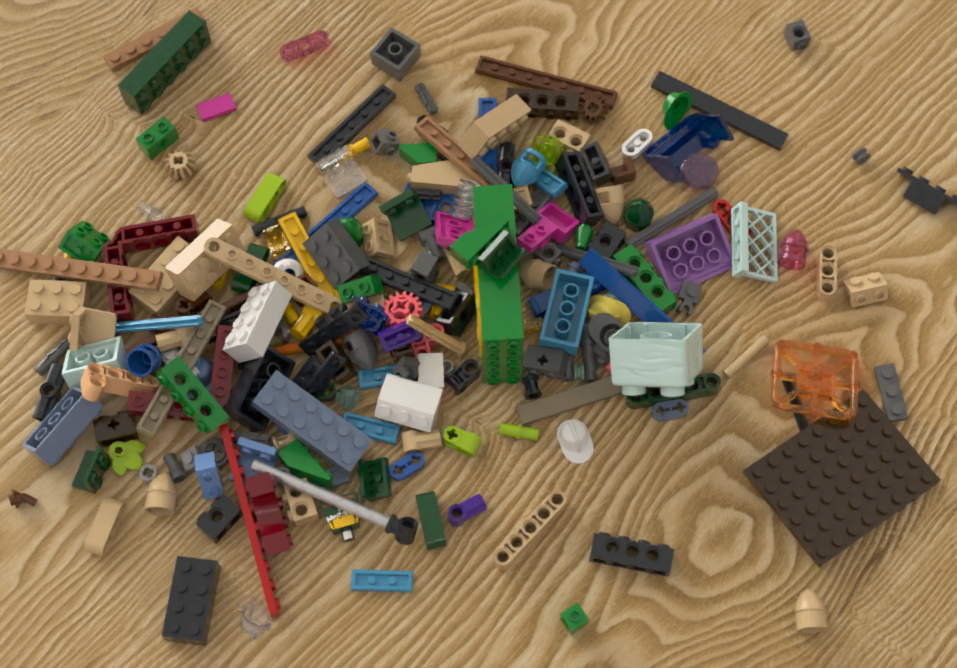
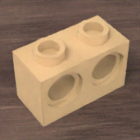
(571, 135)
(297, 503)

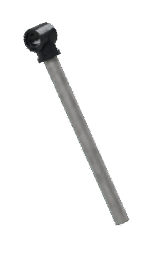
(403, 528)

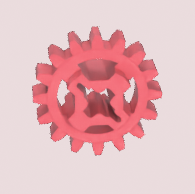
(401, 307)

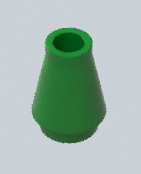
(583, 236)

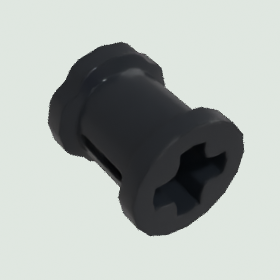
(531, 387)

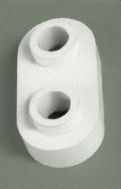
(635, 144)

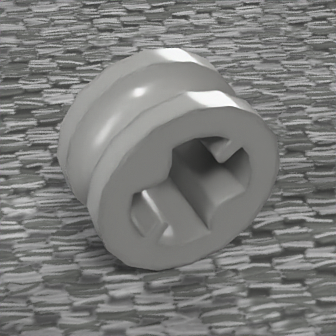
(143, 471)

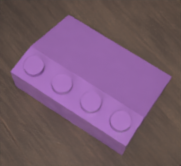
(691, 252)

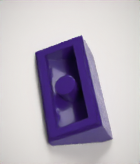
(397, 336)

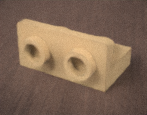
(378, 238)

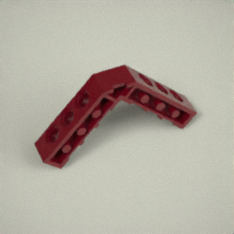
(140, 238)
(220, 384)

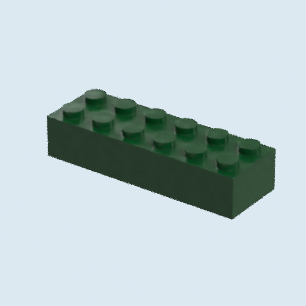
(164, 62)

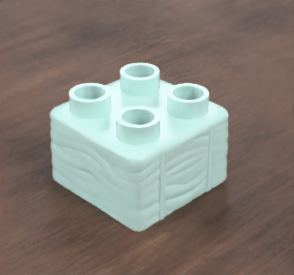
(656, 357)

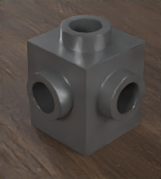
(385, 142)

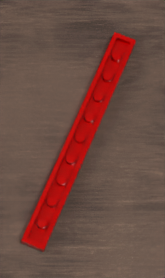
(252, 527)

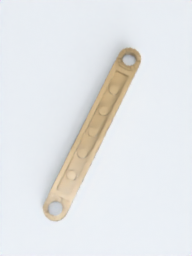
(266, 273)

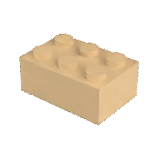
(55, 300)

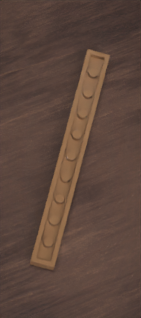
(81, 270)

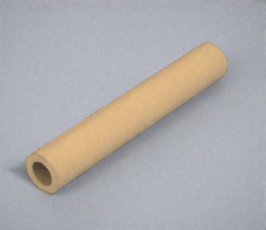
(746, 356)

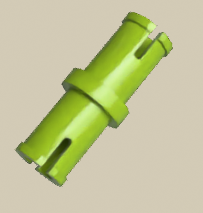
(518, 431)

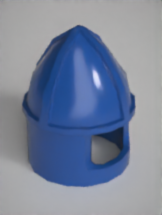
(144, 360)

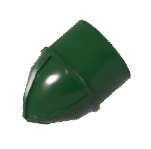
(638, 214)

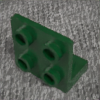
(406, 214)
(92, 470)

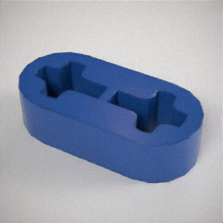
(409, 470)

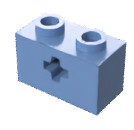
(209, 475)

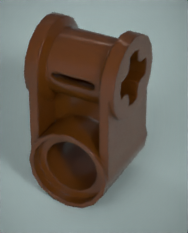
(192, 306)

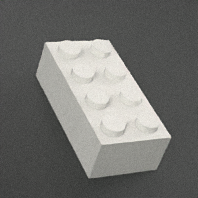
(257, 322)

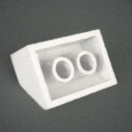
(408, 403)

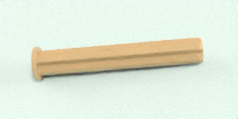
(457, 347)

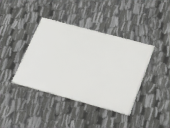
(431, 369)

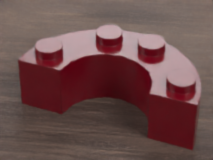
(268, 513)

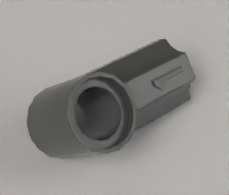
(428, 240)

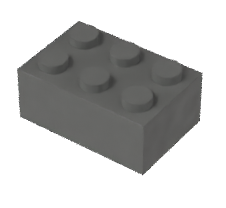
(336, 253)

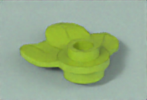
(128, 458)

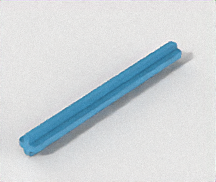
(157, 324)

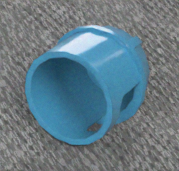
(524, 171)

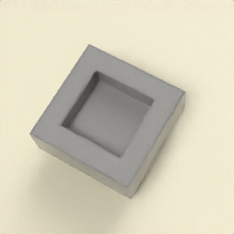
(188, 458)

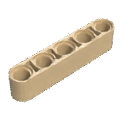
(528, 538)

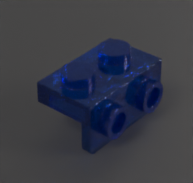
(377, 316)

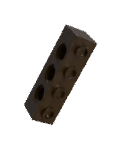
(551, 100)

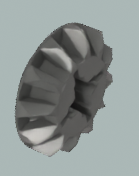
(209, 446)

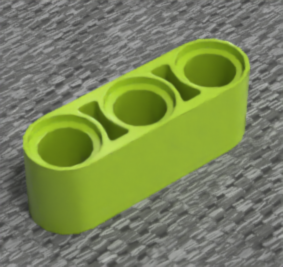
(264, 197)

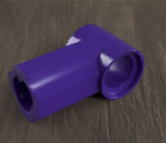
(467, 509)

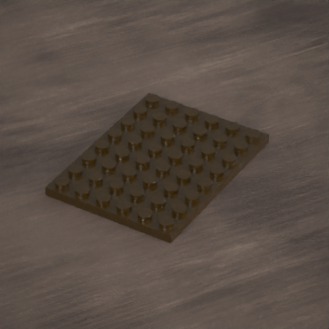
(841, 479)

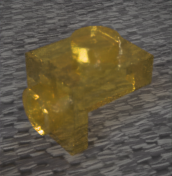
(276, 240)
(532, 326)

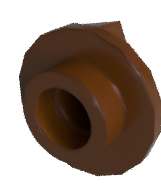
(16, 498)

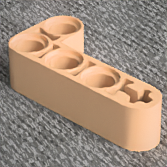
(113, 380)

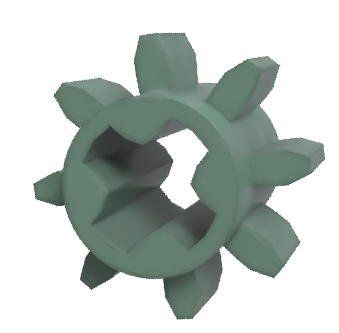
(348, 397)

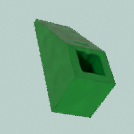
(474, 242)
(303, 465)

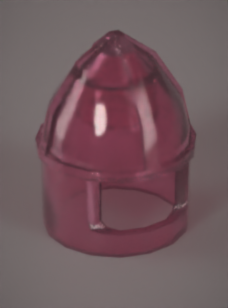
(793, 251)

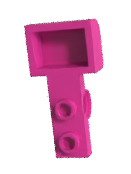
(553, 224)

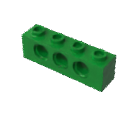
(633, 256)
(191, 384)

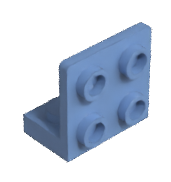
(254, 450)

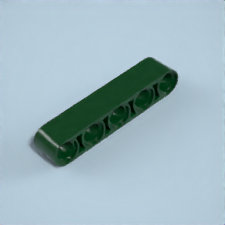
(700, 383)

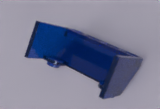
(683, 140)

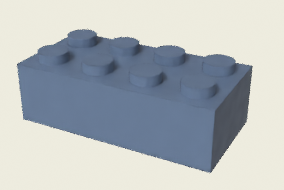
(62, 427)

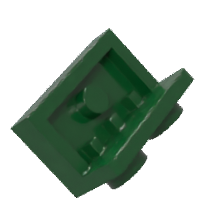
(501, 256)
(374, 479)

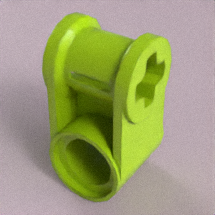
(463, 442)

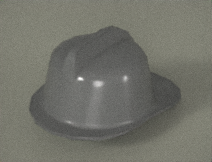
(602, 327)

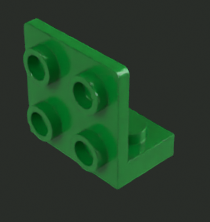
(83, 242)

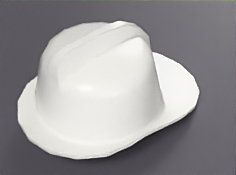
(575, 441)

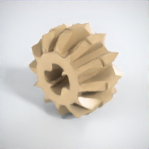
(179, 164)

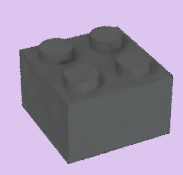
(395, 54)

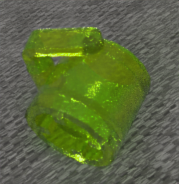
(550, 148)

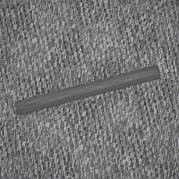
(672, 217)

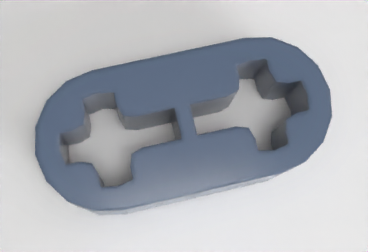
(669, 406)

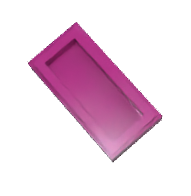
(216, 107)

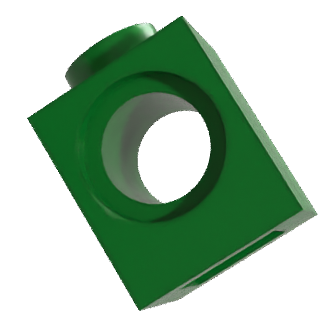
(574, 618)

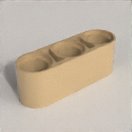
(826, 281)
(104, 526)

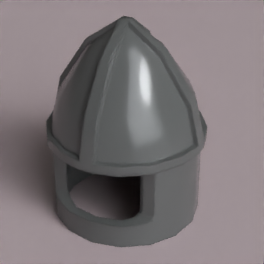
(362, 349)

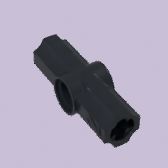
(506, 159)
(53, 382)

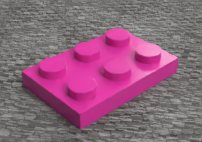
(449, 228)

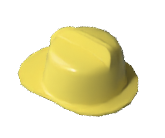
(604, 304)

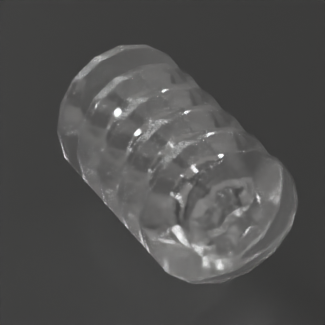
(464, 209)

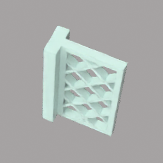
(741, 240)

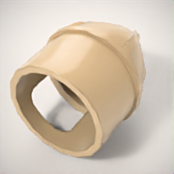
(612, 202)
(533, 273)
(161, 494)
(810, 613)

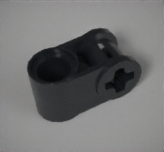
(460, 379)

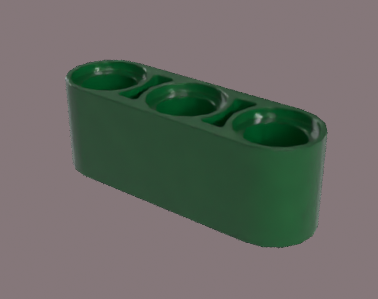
(243, 283)
(430, 520)

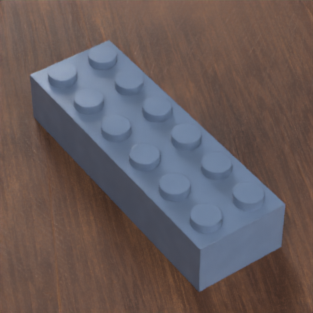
(311, 422)

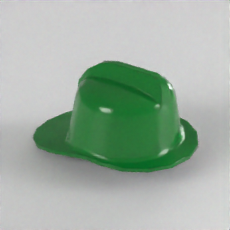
(676, 107)

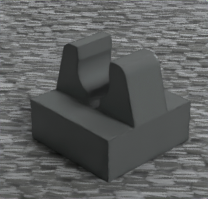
(407, 367)

